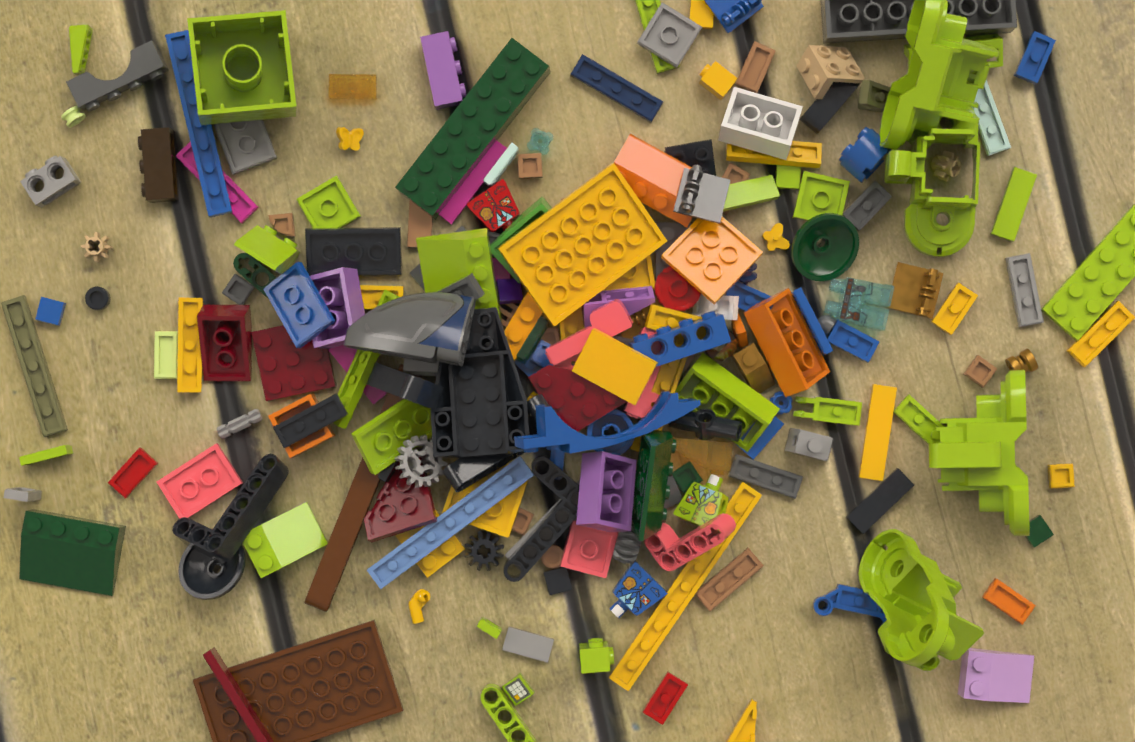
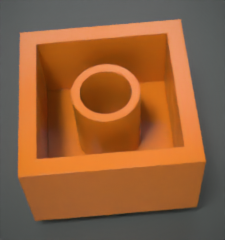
(310, 441)

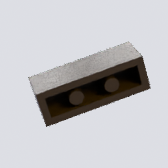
(158, 165)

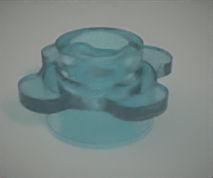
(545, 137)

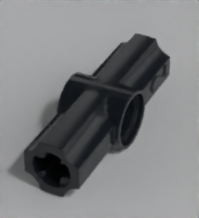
(707, 425)

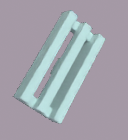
(501, 165)

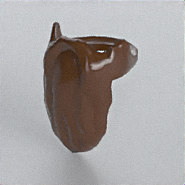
(726, 352)

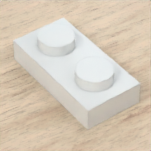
(726, 305)

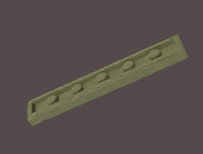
(34, 366)

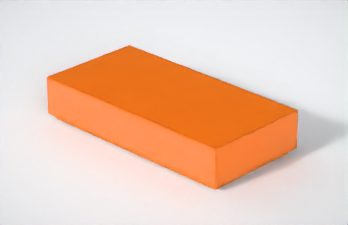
(1008, 601)

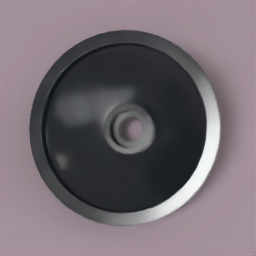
(200, 576)

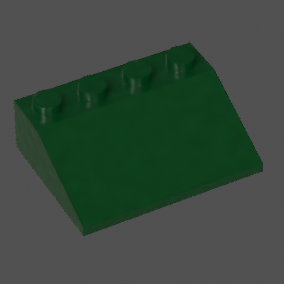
(651, 483)
(70, 551)

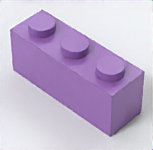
(443, 70)

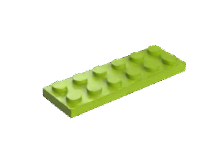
(1096, 280)

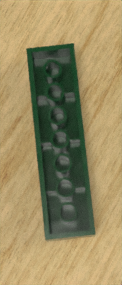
(473, 128)

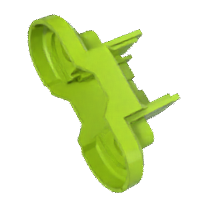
(940, 76)
(921, 214)
(982, 453)
(915, 603)

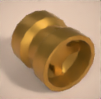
(1024, 361)

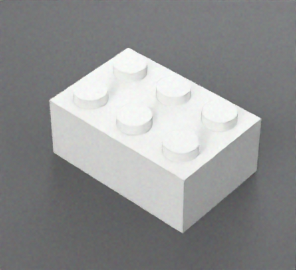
(760, 123)

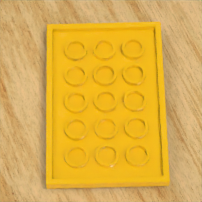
(582, 244)

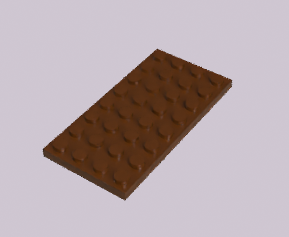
(307, 689)

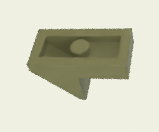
(872, 96)

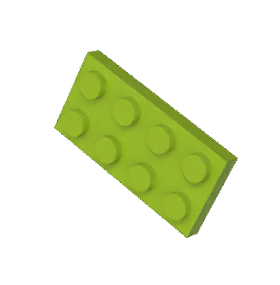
(387, 432)

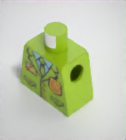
(702, 502)

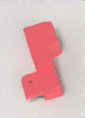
(609, 319)
(644, 403)

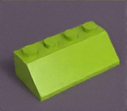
(727, 398)

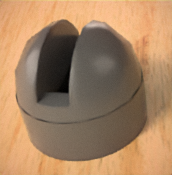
(826, 323)

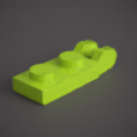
(831, 410)

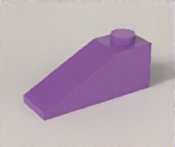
(632, 298)

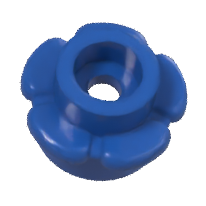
(787, 401)

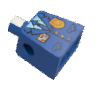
(636, 591)

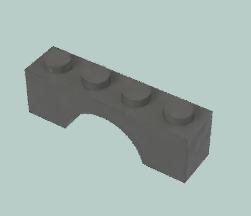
(144, 65)

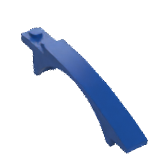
(556, 434)

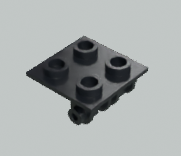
(695, 153)

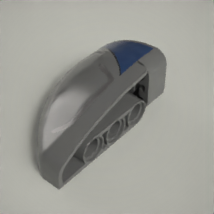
(417, 328)

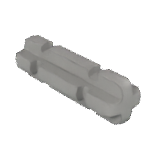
(239, 423)

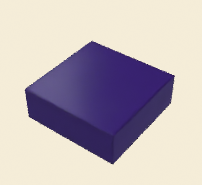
(509, 291)

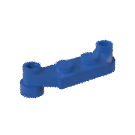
(848, 599)

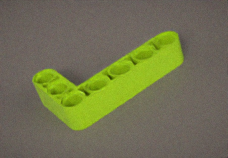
(500, 704)

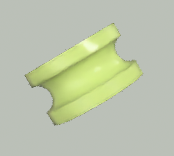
(73, 116)

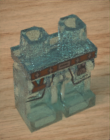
(852, 301)

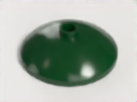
(832, 254)

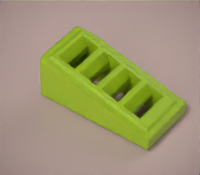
(80, 42)

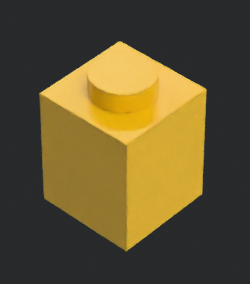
(717, 80)

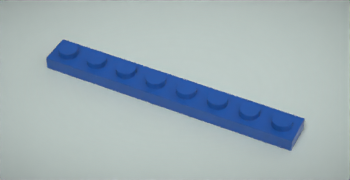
(201, 136)

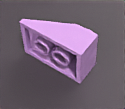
(995, 676)

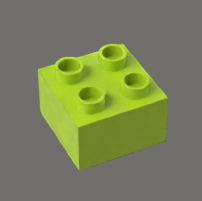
(242, 67)

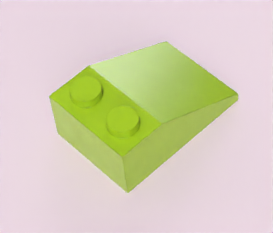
(269, 249)
(284, 539)

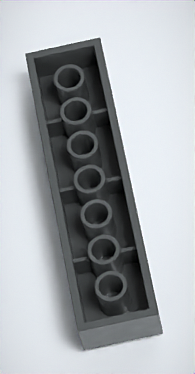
(888, 19)

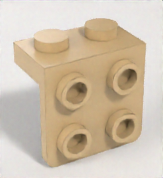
(825, 65)

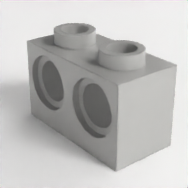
(53, 187)

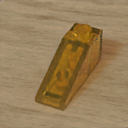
(708, 454)

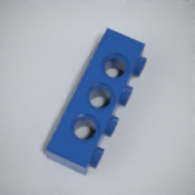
(716, 335)

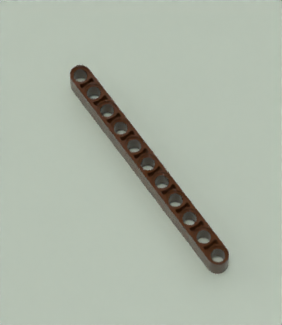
(346, 529)

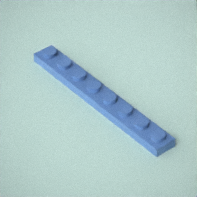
(450, 522)

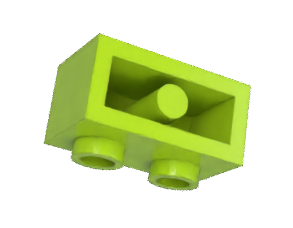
(596, 656)

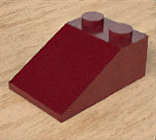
(225, 342)

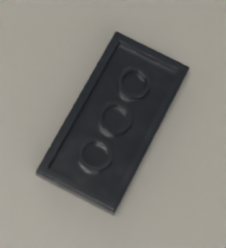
(365, 249)

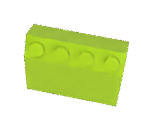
(455, 256)

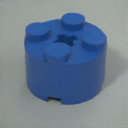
(864, 156)
(620, 422)

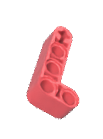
(674, 551)

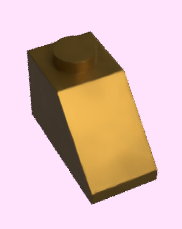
(753, 368)

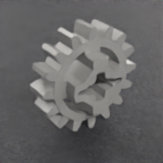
(411, 465)

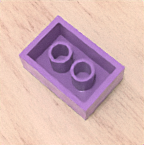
(344, 300)
(606, 492)

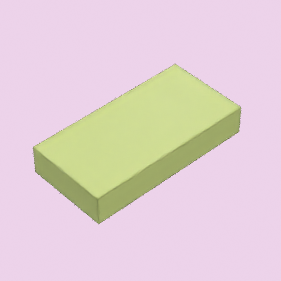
(165, 354)

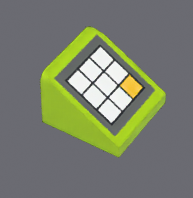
(518, 689)

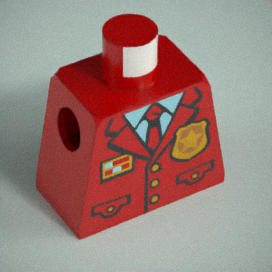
(495, 207)

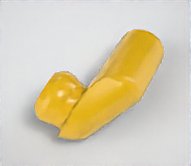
(416, 604)

